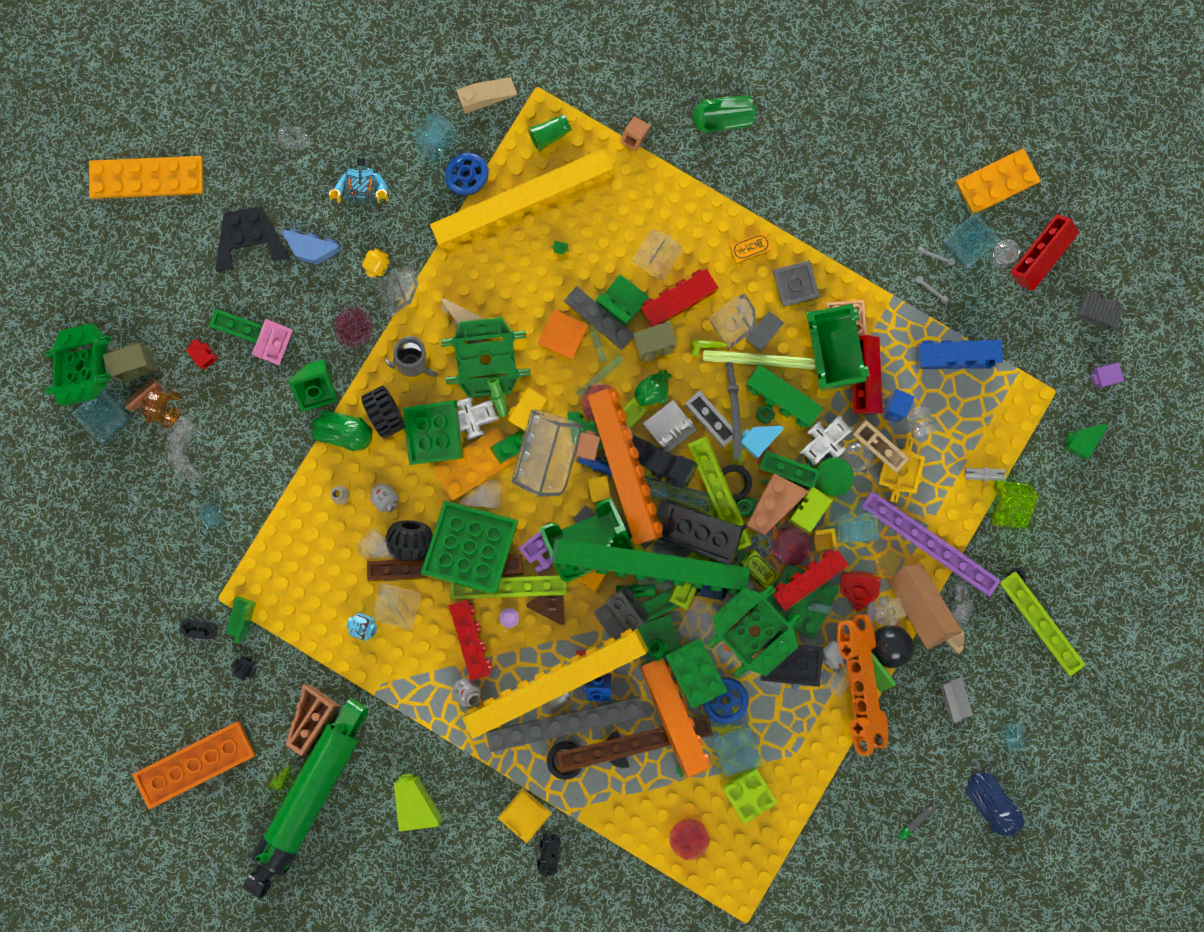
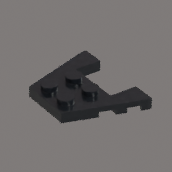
(247, 229)

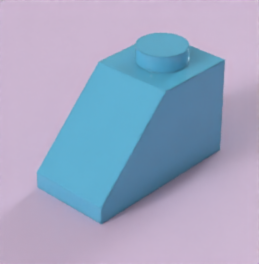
(759, 439)

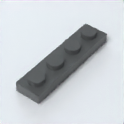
(599, 318)

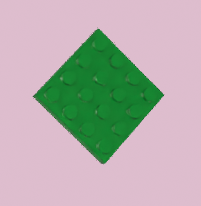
(469, 547)

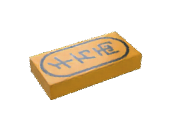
(750, 247)

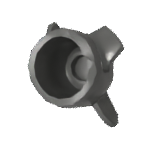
(410, 359)

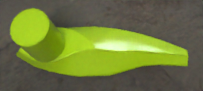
(698, 344)

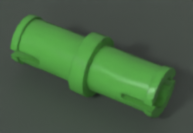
(498, 397)

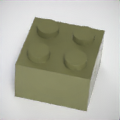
(655, 342)
(129, 362)

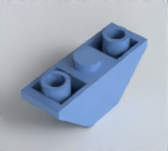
(310, 247)

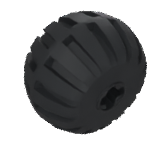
(409, 540)

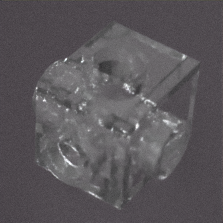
(888, 611)

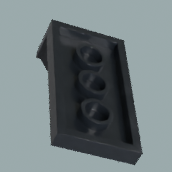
(702, 533)

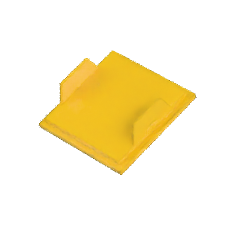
(524, 815)

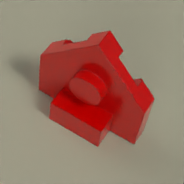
(860, 588)

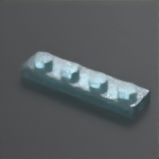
(682, 496)

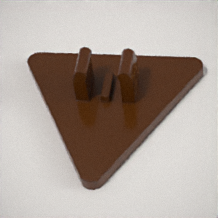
(549, 607)

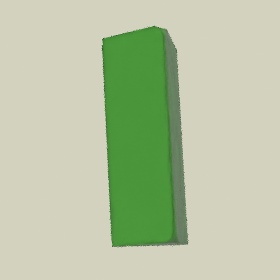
(882, 677)

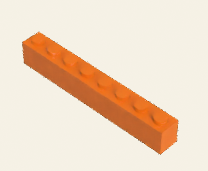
(625, 466)

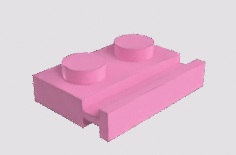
(272, 342)

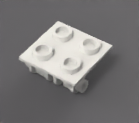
(670, 426)

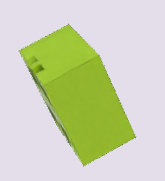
(809, 510)
(749, 795)

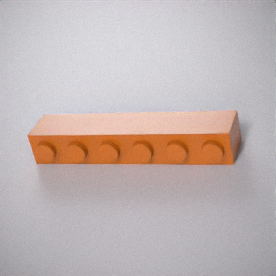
(675, 718)

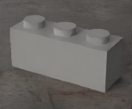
(710, 419)

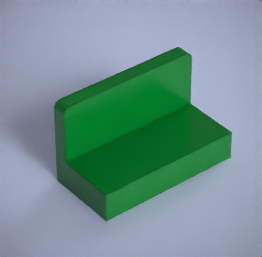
(240, 618)

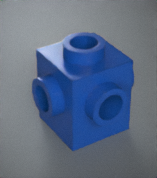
(599, 688)

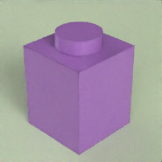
(1106, 375)

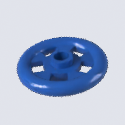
(465, 189)
(742, 701)

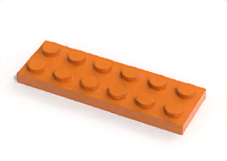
(194, 765)

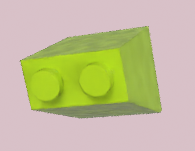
(414, 805)

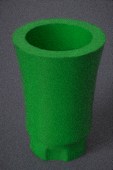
(549, 131)

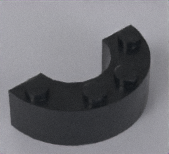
(676, 469)

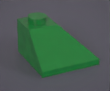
(313, 386)

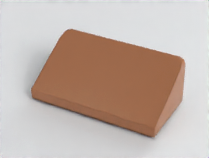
(134, 400)

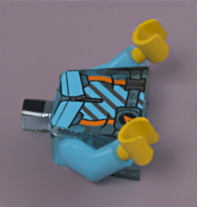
(360, 185)

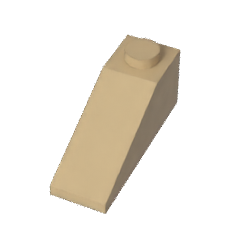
(485, 93)
(880, 445)

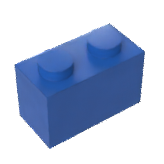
(897, 406)

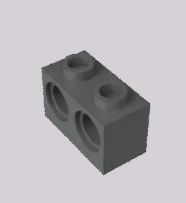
(627, 608)

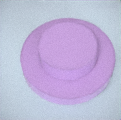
(509, 618)

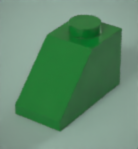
(1084, 441)

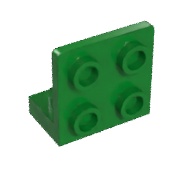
(622, 300)

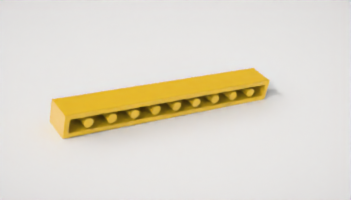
(522, 199)
(555, 683)

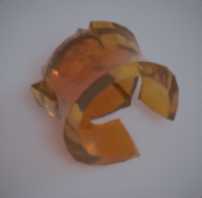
(154, 406)

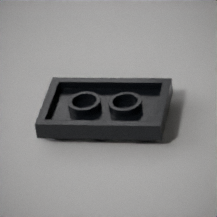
(799, 668)

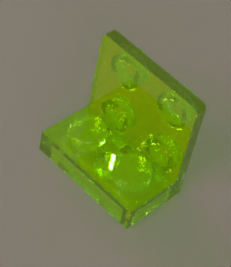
(1014, 505)

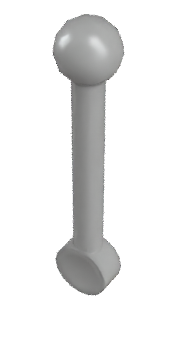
(950, 261)
(919, 279)

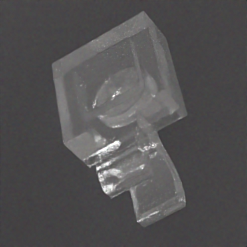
(838, 682)

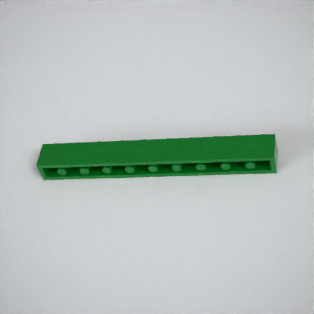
(651, 565)

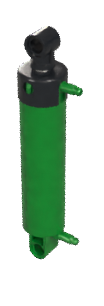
(305, 798)

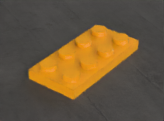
(998, 181)
(474, 468)

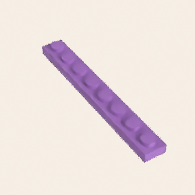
(930, 544)

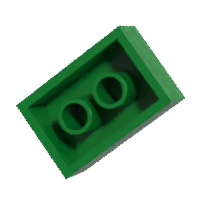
(696, 672)

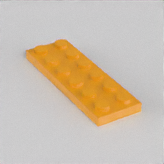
(146, 177)

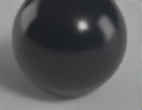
(893, 646)

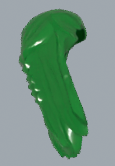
(724, 114)
(342, 431)

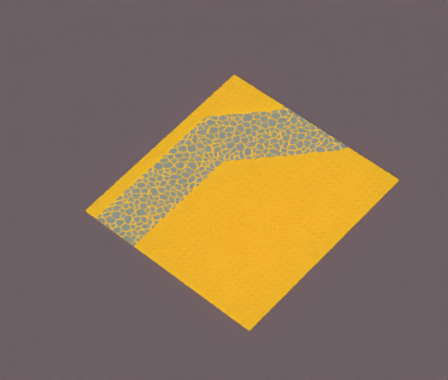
(313, 578)

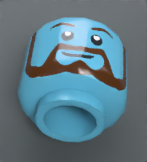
(362, 626)

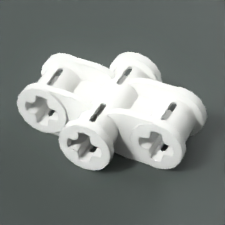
(476, 416)
(831, 435)

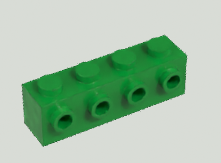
(784, 397)

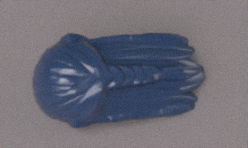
(994, 804)

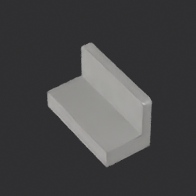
(956, 699)

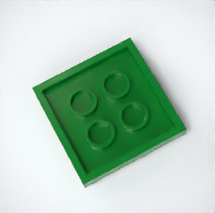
(433, 432)
(811, 620)

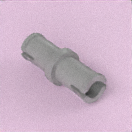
(985, 474)

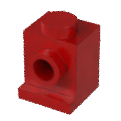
(201, 354)

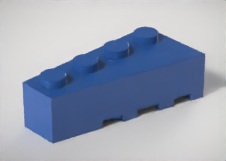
(959, 355)

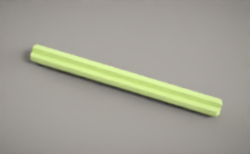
(756, 359)

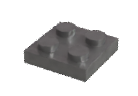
(796, 283)

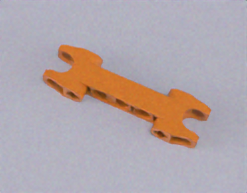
(868, 717)

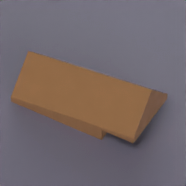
(924, 605)

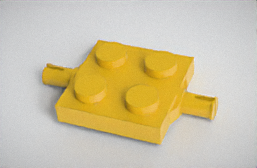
(907, 477)

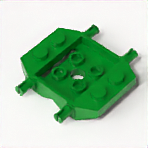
(500, 351)
(71, 381)
(743, 643)

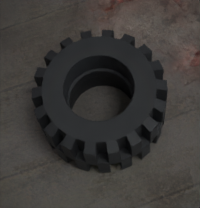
(383, 412)

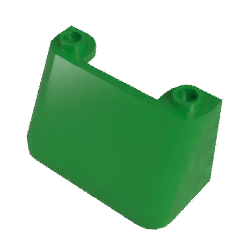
(837, 347)
(601, 529)

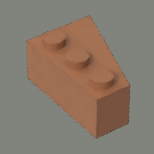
(774, 504)
(312, 715)

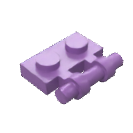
(534, 549)

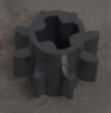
(243, 668)

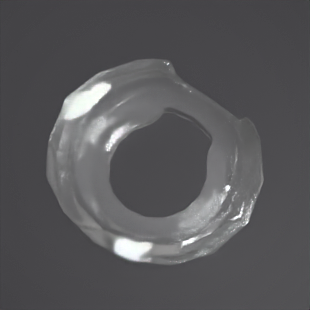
(866, 453)

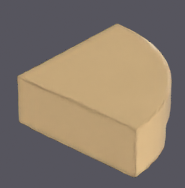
(957, 642)

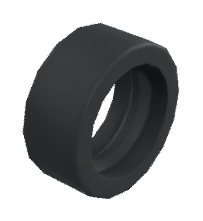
(747, 478)
(550, 761)

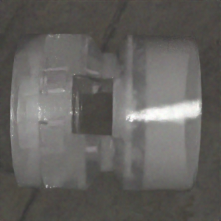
(1000, 257)
(923, 428)

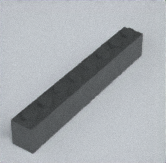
(564, 724)

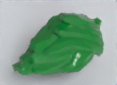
(653, 389)

